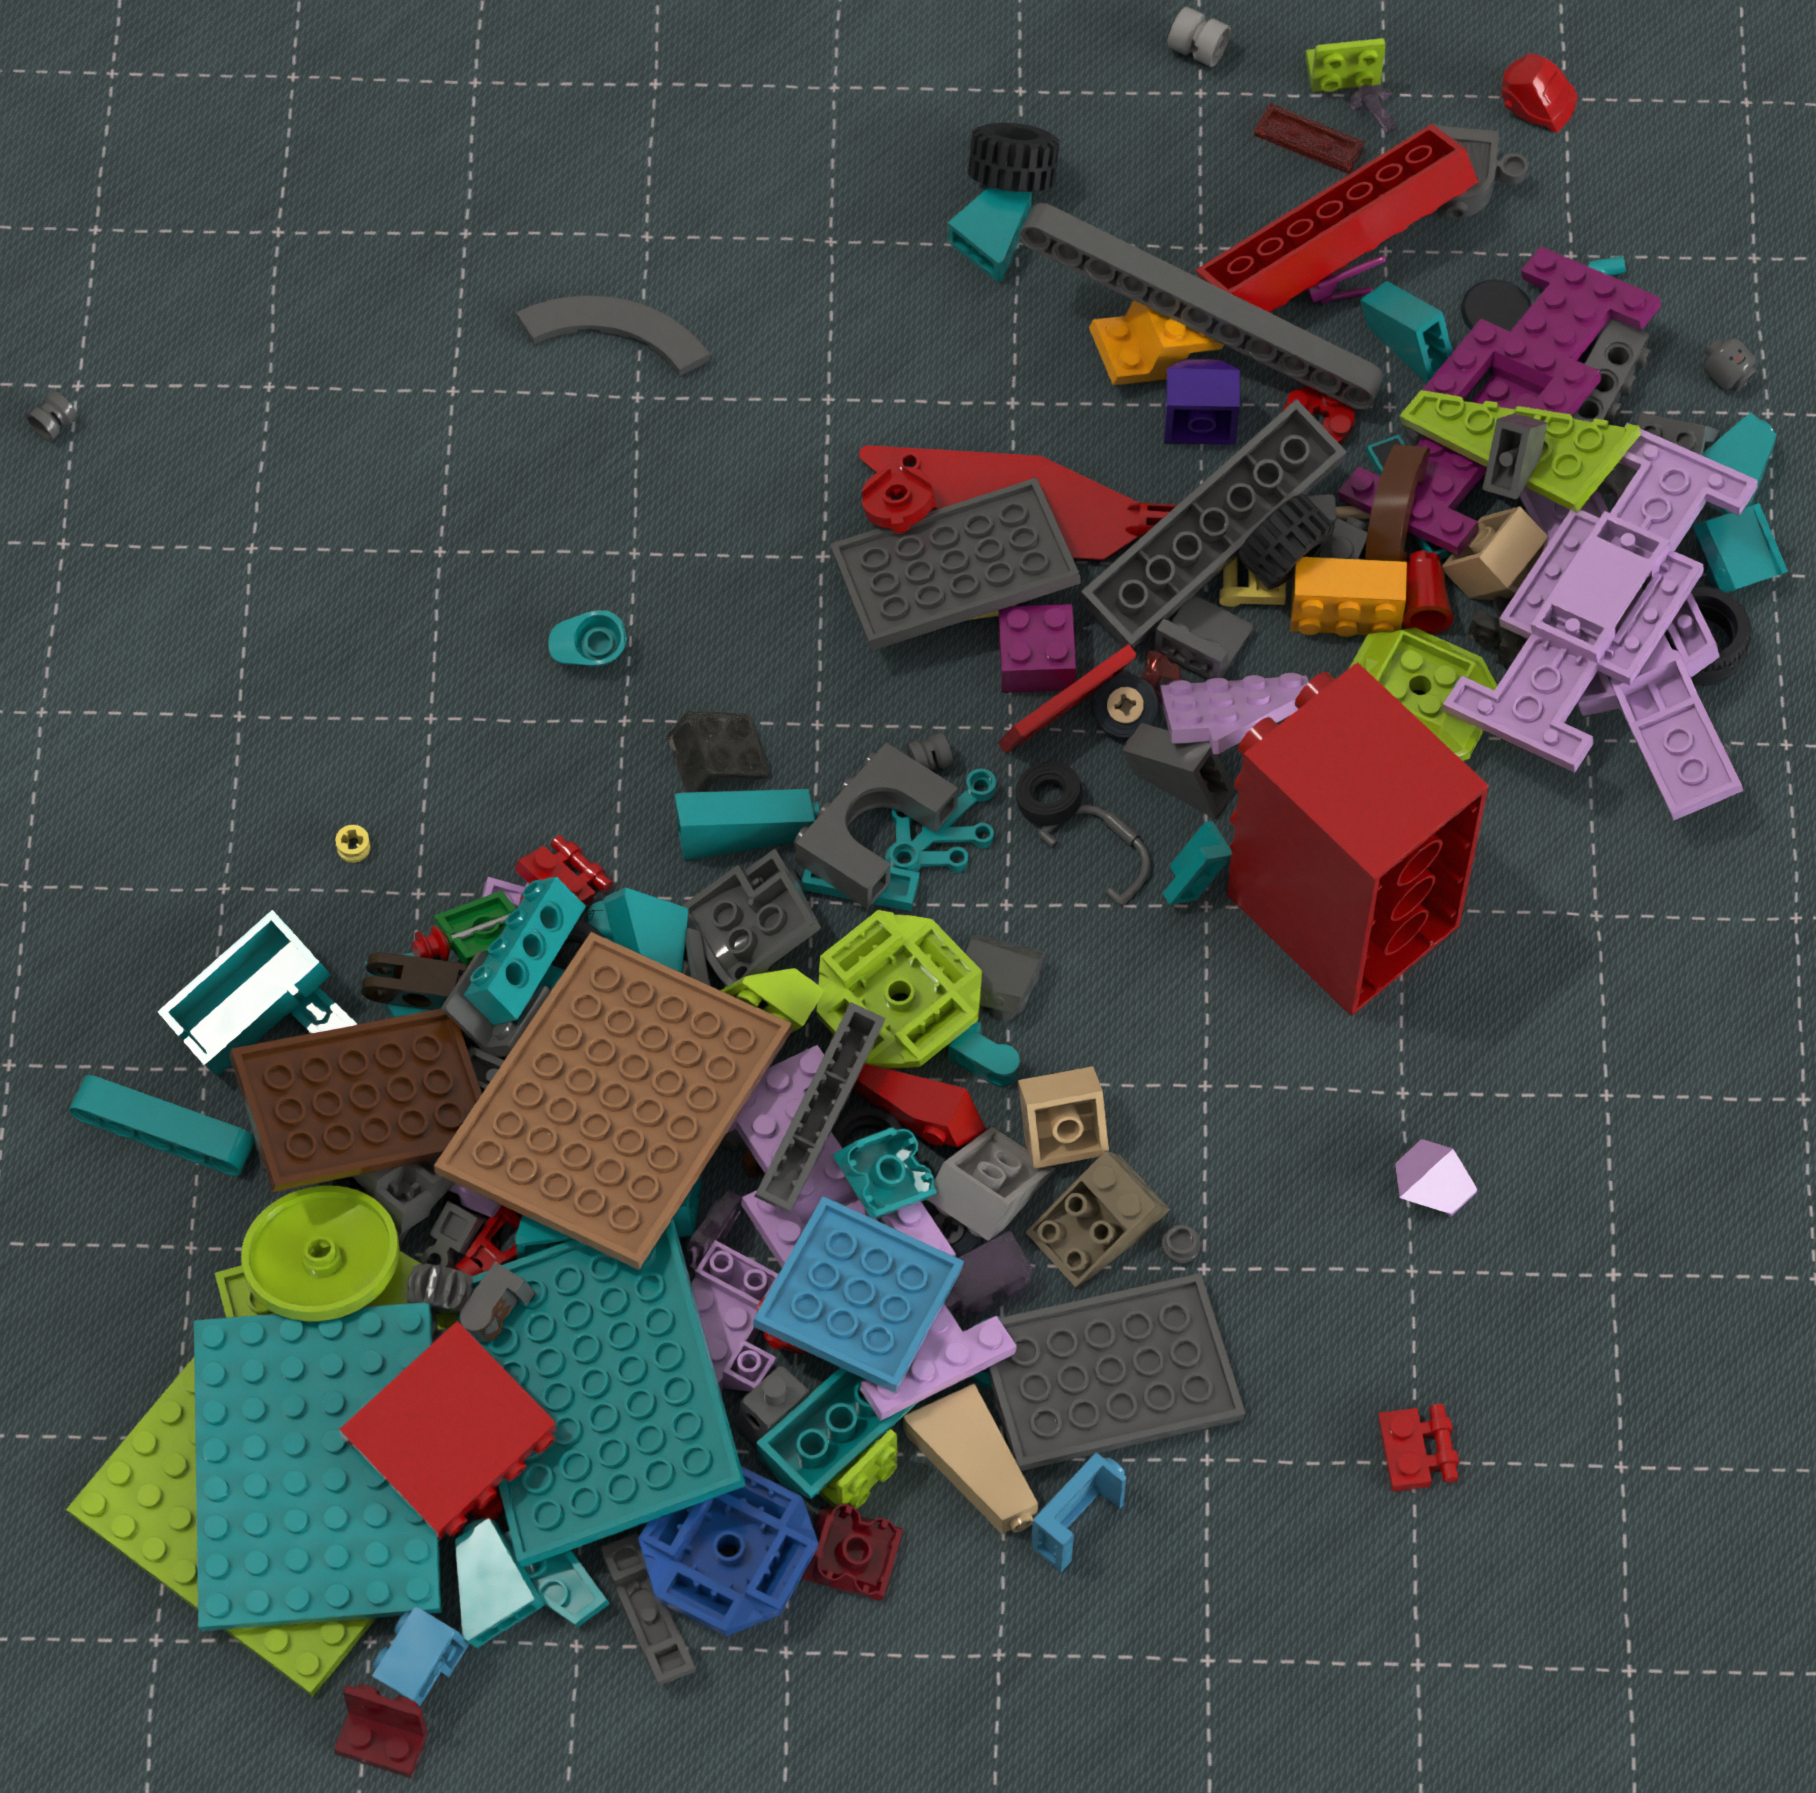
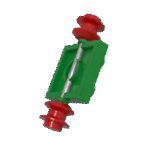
(465, 929)

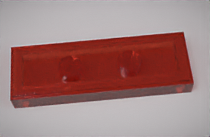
(1309, 138)

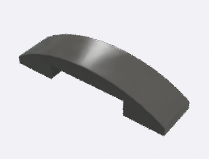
(648, 1619)

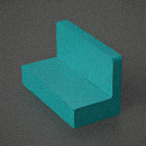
(1197, 864)

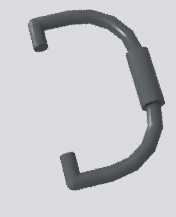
(1125, 832)

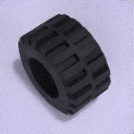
(1013, 157)
(1285, 537)

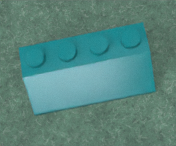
(823, 1435)

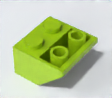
(780, 993)

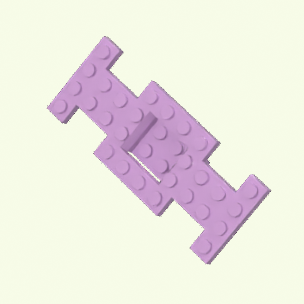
(1583, 590)
(947, 1351)

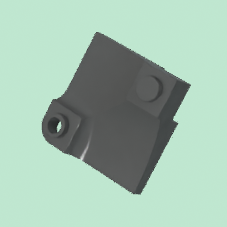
(751, 917)
(406, 1191)

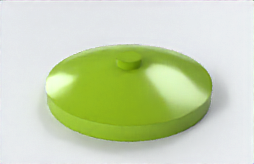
(320, 1253)

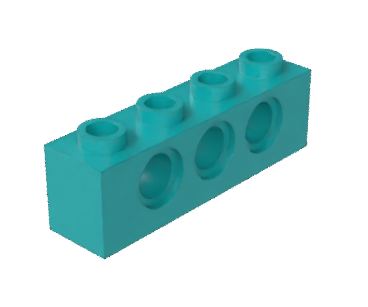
(524, 950)

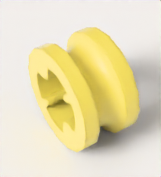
(352, 855)

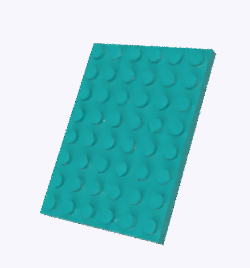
(630, 1391)
(284, 1505)

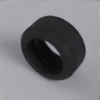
(1734, 620)

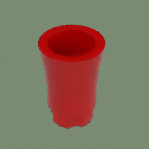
(1426, 594)

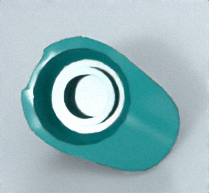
(588, 639)

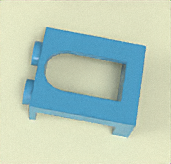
(1050, 1526)

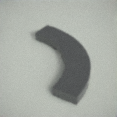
(618, 318)

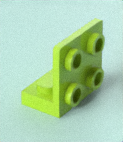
(1345, 64)
(854, 1482)

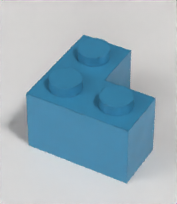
(418, 1655)

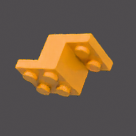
(1145, 344)

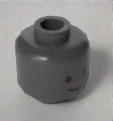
(1730, 363)

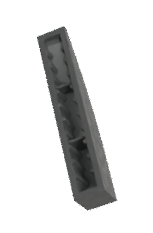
(820, 1107)

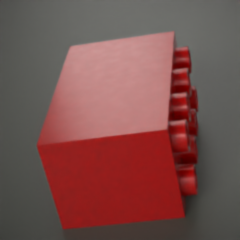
(1353, 835)

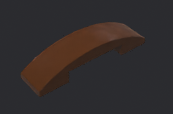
(1394, 502)

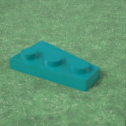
(565, 1587)

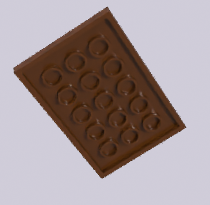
(356, 1097)

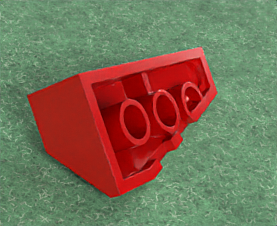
(925, 1106)

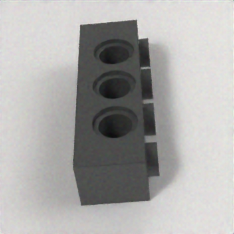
(1621, 345)

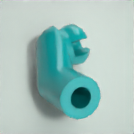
(1609, 266)

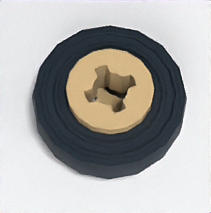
(1124, 721)

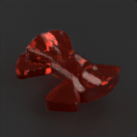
(1157, 667)

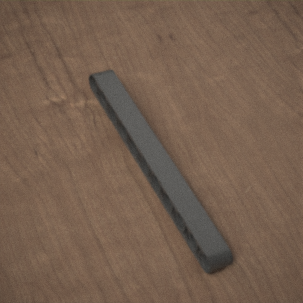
(1201, 306)

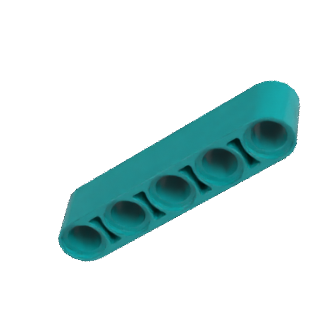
(162, 1125)

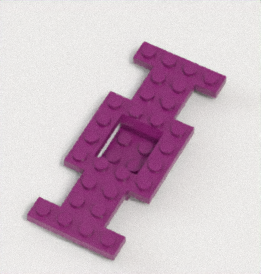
(1530, 368)

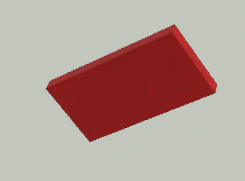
(1067, 699)

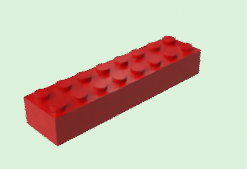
(1344, 221)

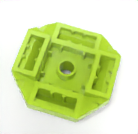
(1424, 662)
(907, 957)

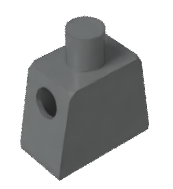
(769, 1404)

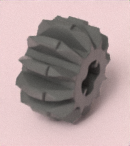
(439, 1287)

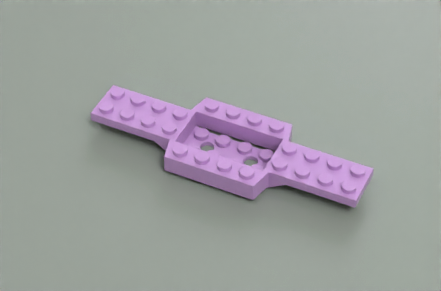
(1662, 699)

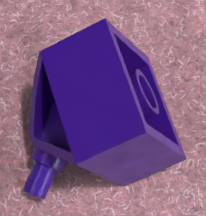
(1201, 402)

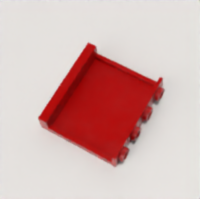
(450, 1430)

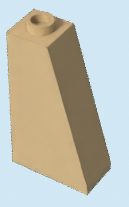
(974, 1457)

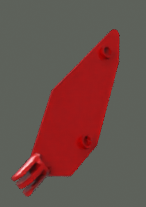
(1089, 515)

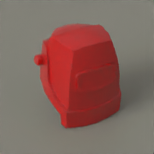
(1538, 92)

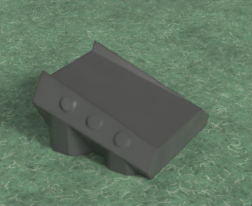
(1007, 974)

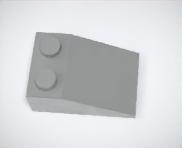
(987, 1183)

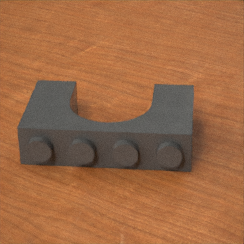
(884, 781)

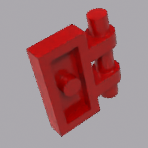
(544, 864)
(1405, 1448)

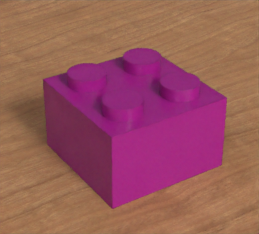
(1036, 648)

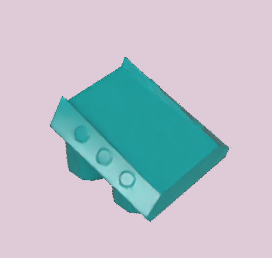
(1739, 549)
(886, 1171)

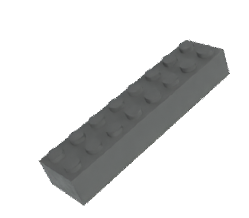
(1211, 526)

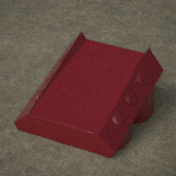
(853, 1551)

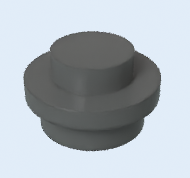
(1181, 1244)

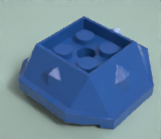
(740, 1590)

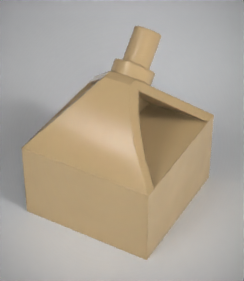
(1498, 555)
(1063, 1117)

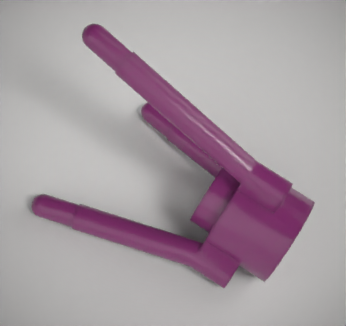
(1323, 290)

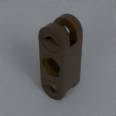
(410, 980)

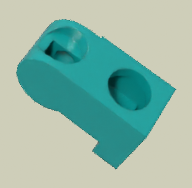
(985, 1058)

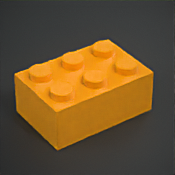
(1347, 596)

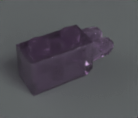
(988, 1273)

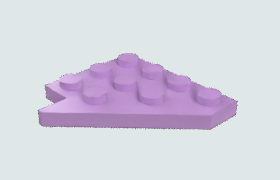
(1226, 709)

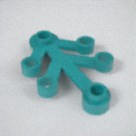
(916, 848)

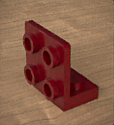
(382, 1731)

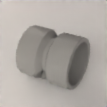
(1197, 36)

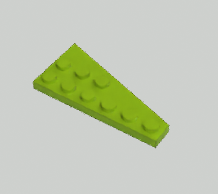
(1573, 454)

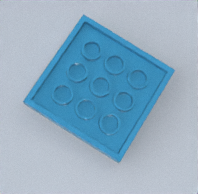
(858, 1294)

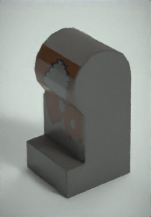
(493, 1302)

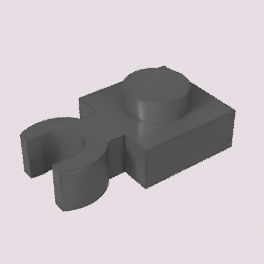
(454, 1232)

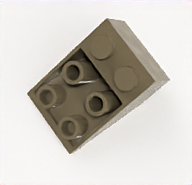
(1097, 1218)

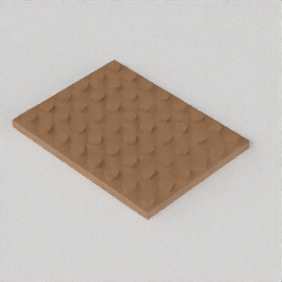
(613, 1100)

